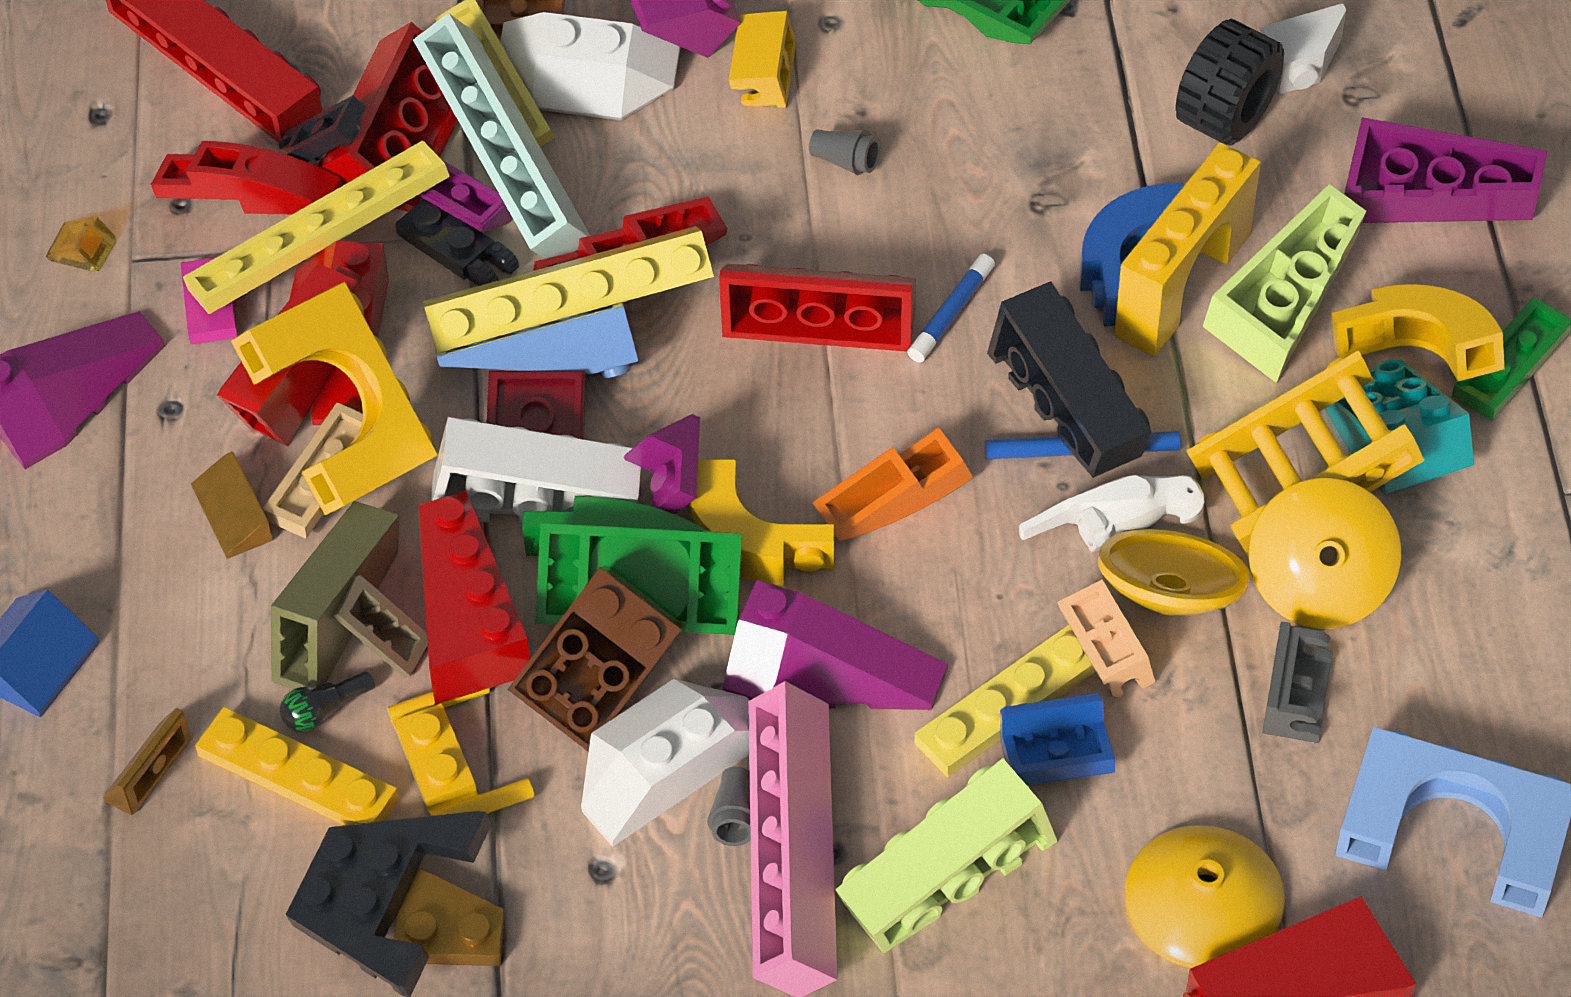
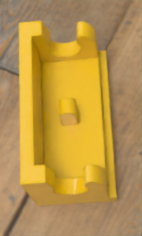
(763, 58)

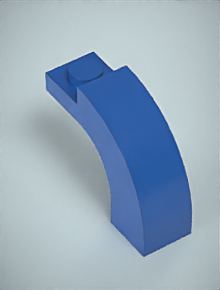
(1113, 237)

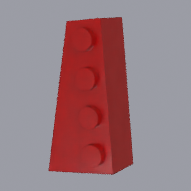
(469, 612)

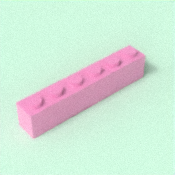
(791, 841)

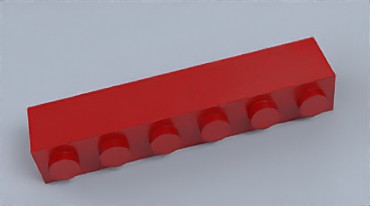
(225, 60)

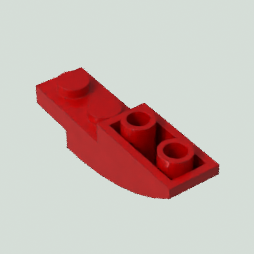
(253, 175)

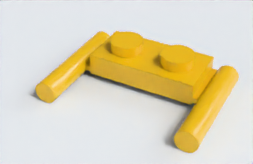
(439, 762)

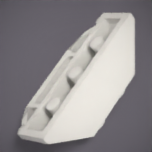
(589, 64)
(661, 754)

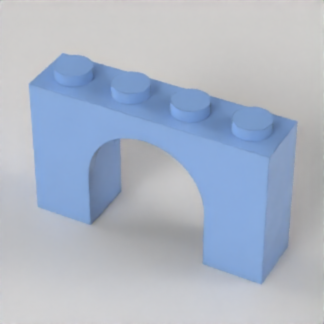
(1406, 771)

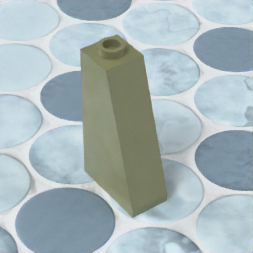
(303, 629)

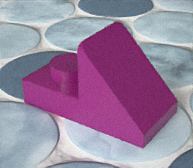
(674, 460)

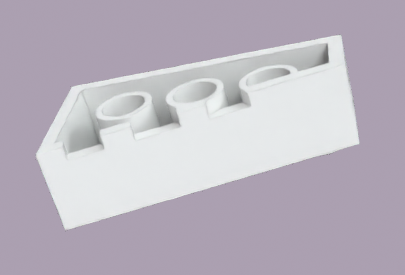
(528, 470)

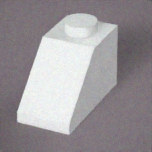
(1308, 45)

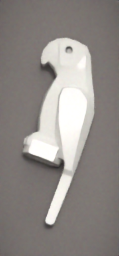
(1121, 506)

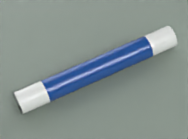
(951, 308)

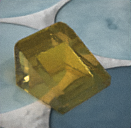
(82, 244)

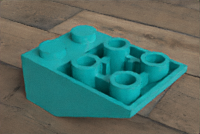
(1430, 415)

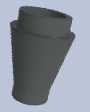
(848, 149)
(731, 808)

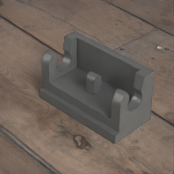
(1298, 684)

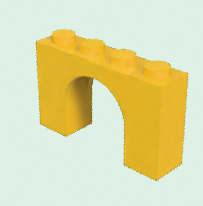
(1207, 217)
(336, 332)

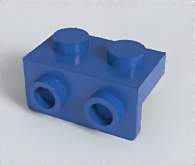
(1057, 739)

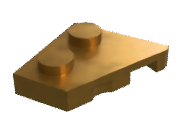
(450, 923)

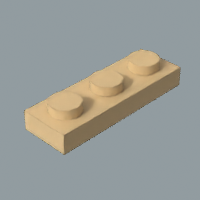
(293, 501)

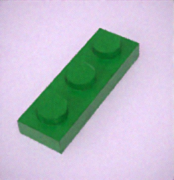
(1526, 346)

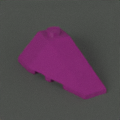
(64, 379)
(826, 655)

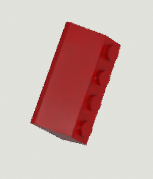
(400, 110)
(817, 307)

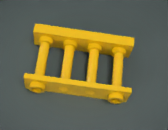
(1370, 467)

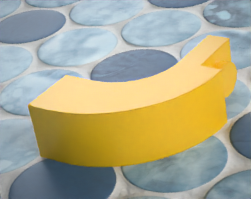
(1423, 318)
(765, 545)

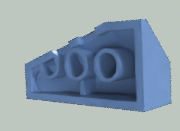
(582, 342)

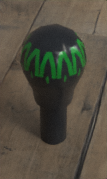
(311, 705)

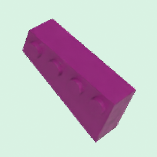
(1441, 176)

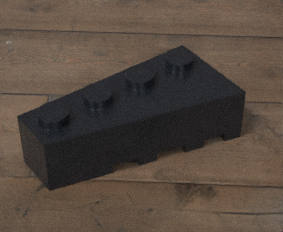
(1068, 379)

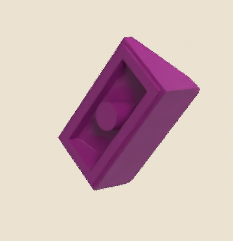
(469, 200)

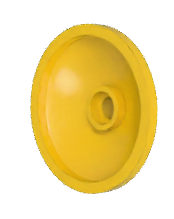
(1288, 546)
(1173, 571)
(1199, 919)

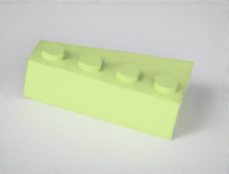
(946, 856)

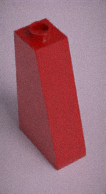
(282, 401)
(1322, 956)

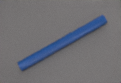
(1054, 446)

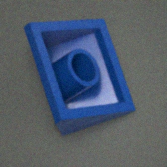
(40, 650)

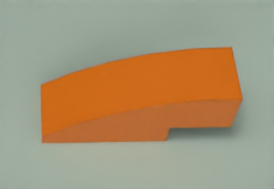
(894, 486)

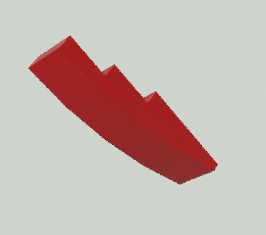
(649, 225)

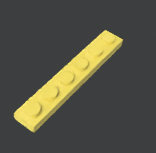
(315, 227)

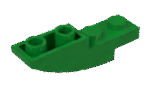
(602, 512)

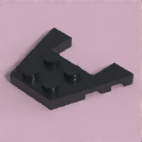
(362, 880)

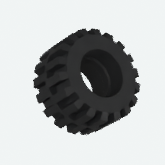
(1229, 82)

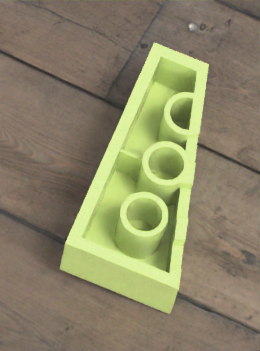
(1281, 287)

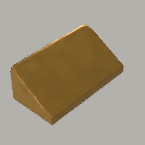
(231, 507)
(149, 763)

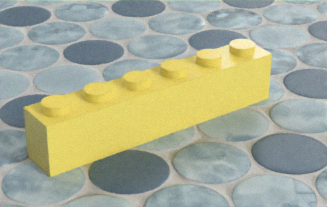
(568, 289)

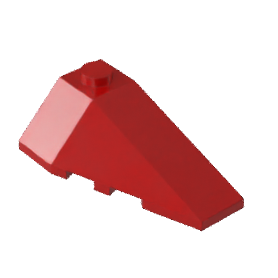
(370, 264)

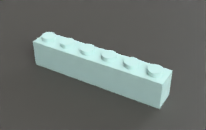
(501, 138)

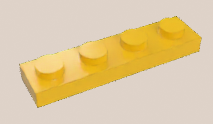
(295, 770)

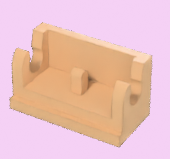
(1107, 638)

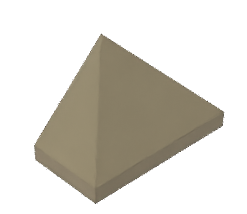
(382, 626)

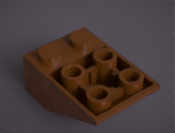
(596, 656)

